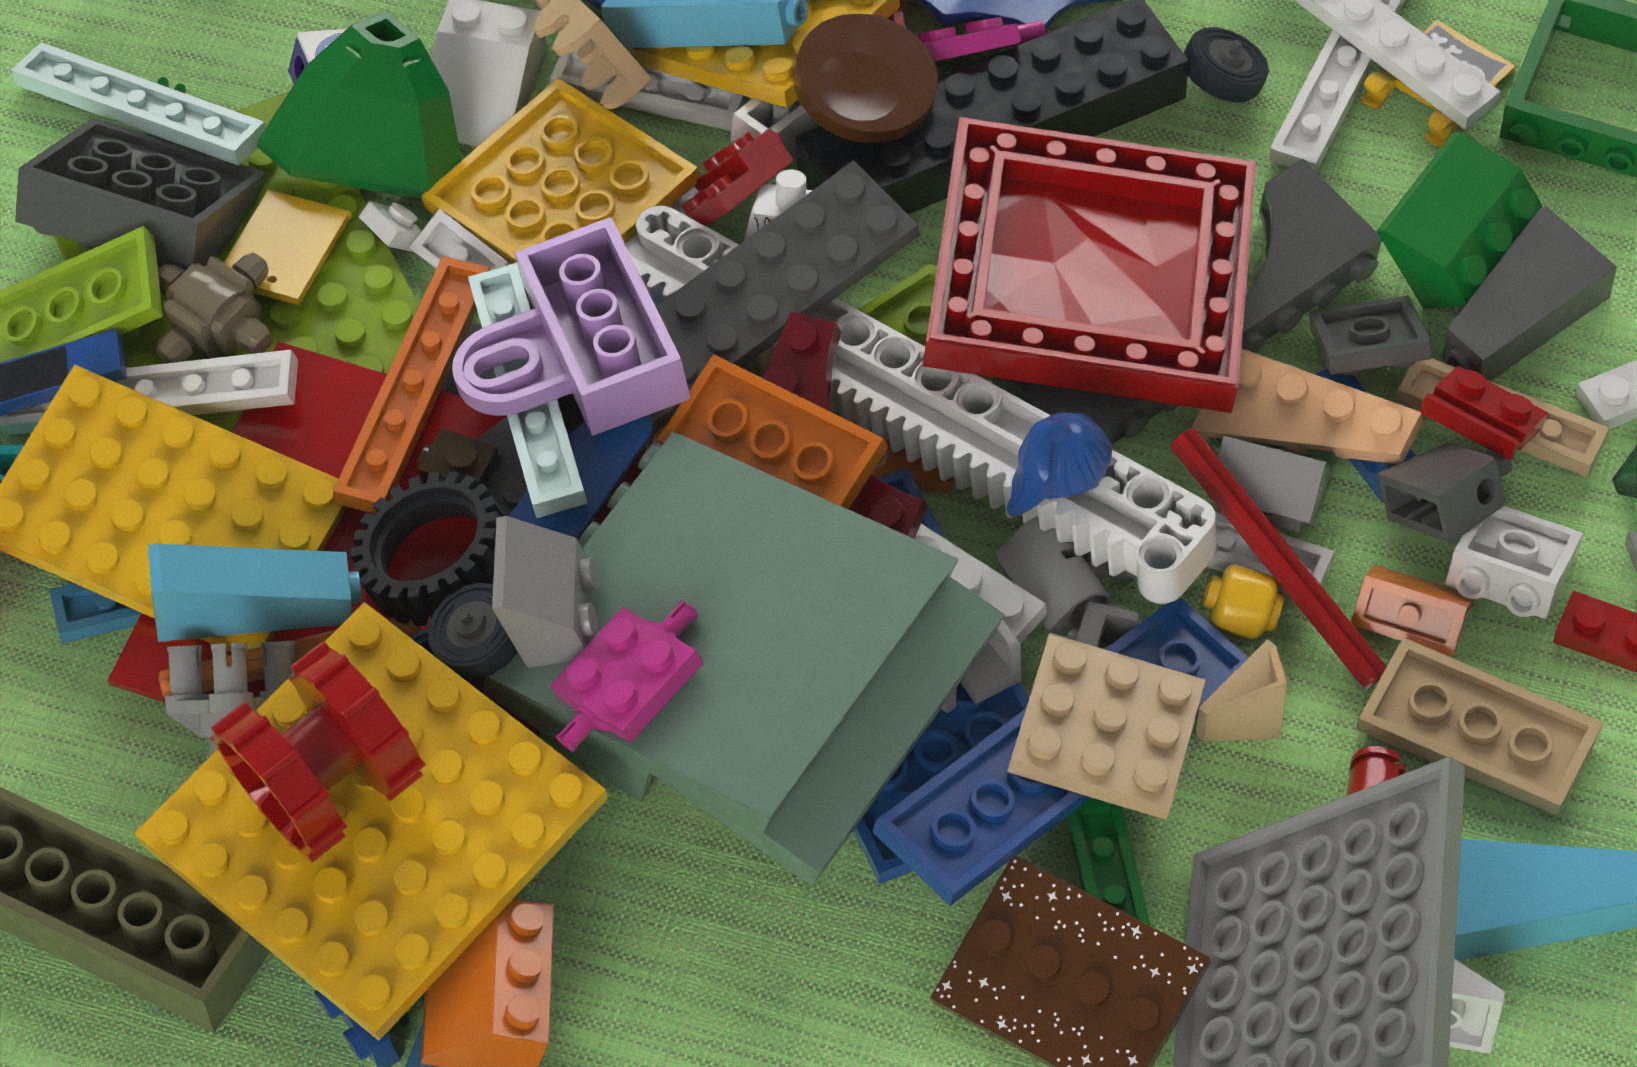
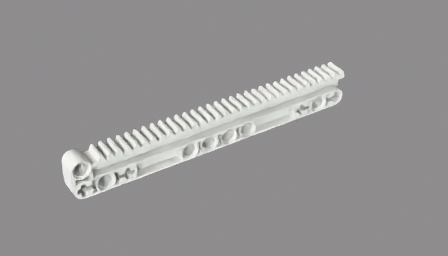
(964, 427)

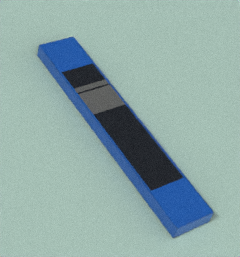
(39, 375)

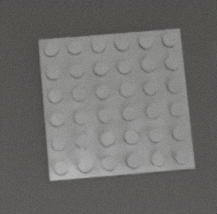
(1331, 933)

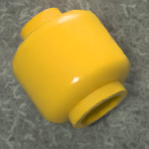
(1243, 602)

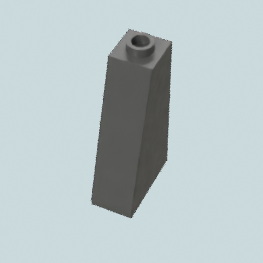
(1529, 297)

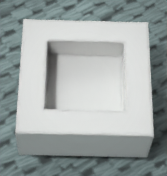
(392, 224)

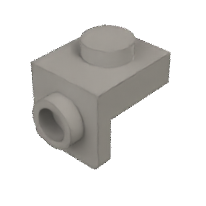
(1104, 624)

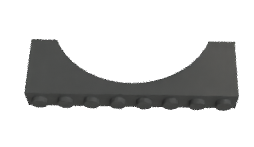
(1311, 254)

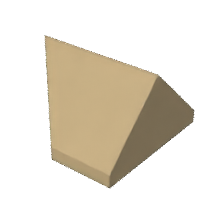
(1248, 702)

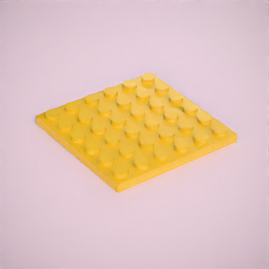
(414, 872)

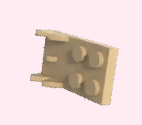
(596, 45)

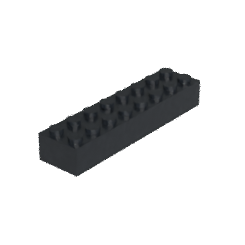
(1063, 81)

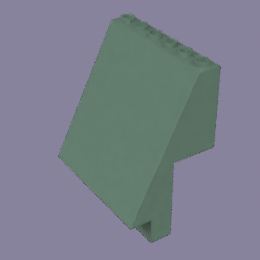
(815, 642)

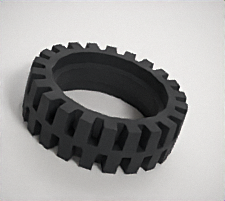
(402, 517)

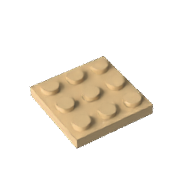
(1107, 726)

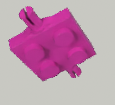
(979, 37)
(626, 675)

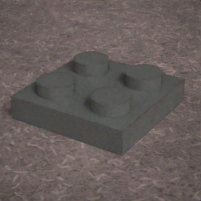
(1370, 335)

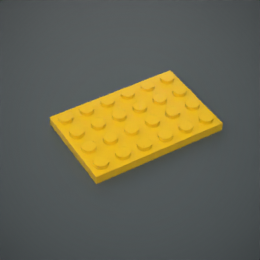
(132, 472)

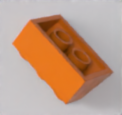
(495, 995)

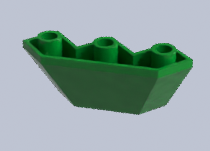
(367, 114)

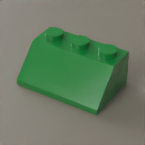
(1458, 221)

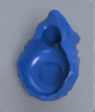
(1059, 460)

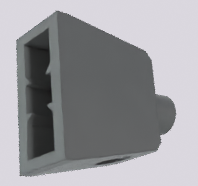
(1444, 490)

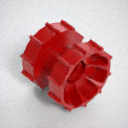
(341, 733)

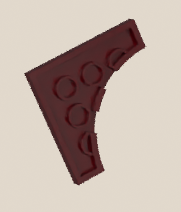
(804, 367)

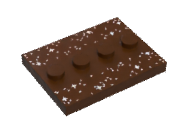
(1068, 975)

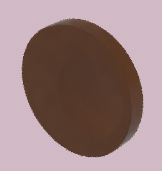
(865, 78)

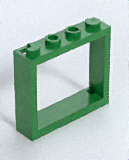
(1564, 132)

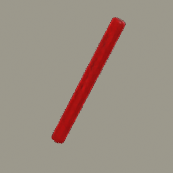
(1279, 558)

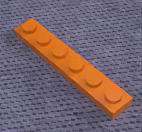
(410, 388)

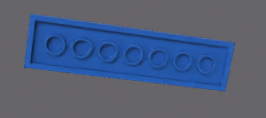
(981, 816)

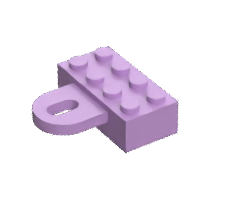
(585, 337)

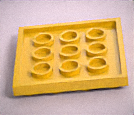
(754, 70)
(557, 171)

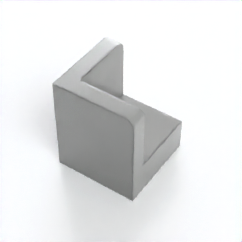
(995, 667)

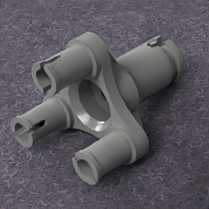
(194, 709)

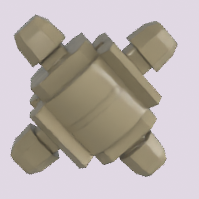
(213, 309)

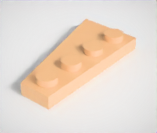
(1311, 412)

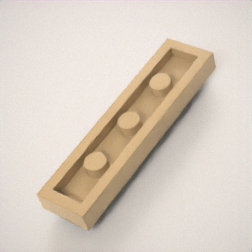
(1563, 441)

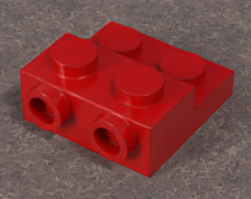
(736, 174)

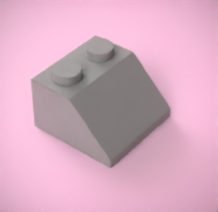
(1278, 481)
(543, 592)

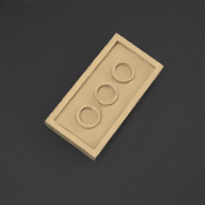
(1485, 723)

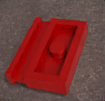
(1484, 412)

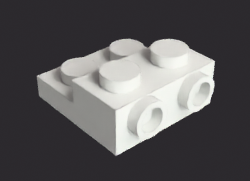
(1514, 561)

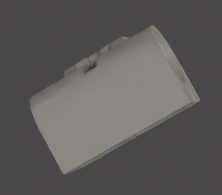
(1055, 575)

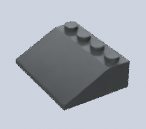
(118, 179)

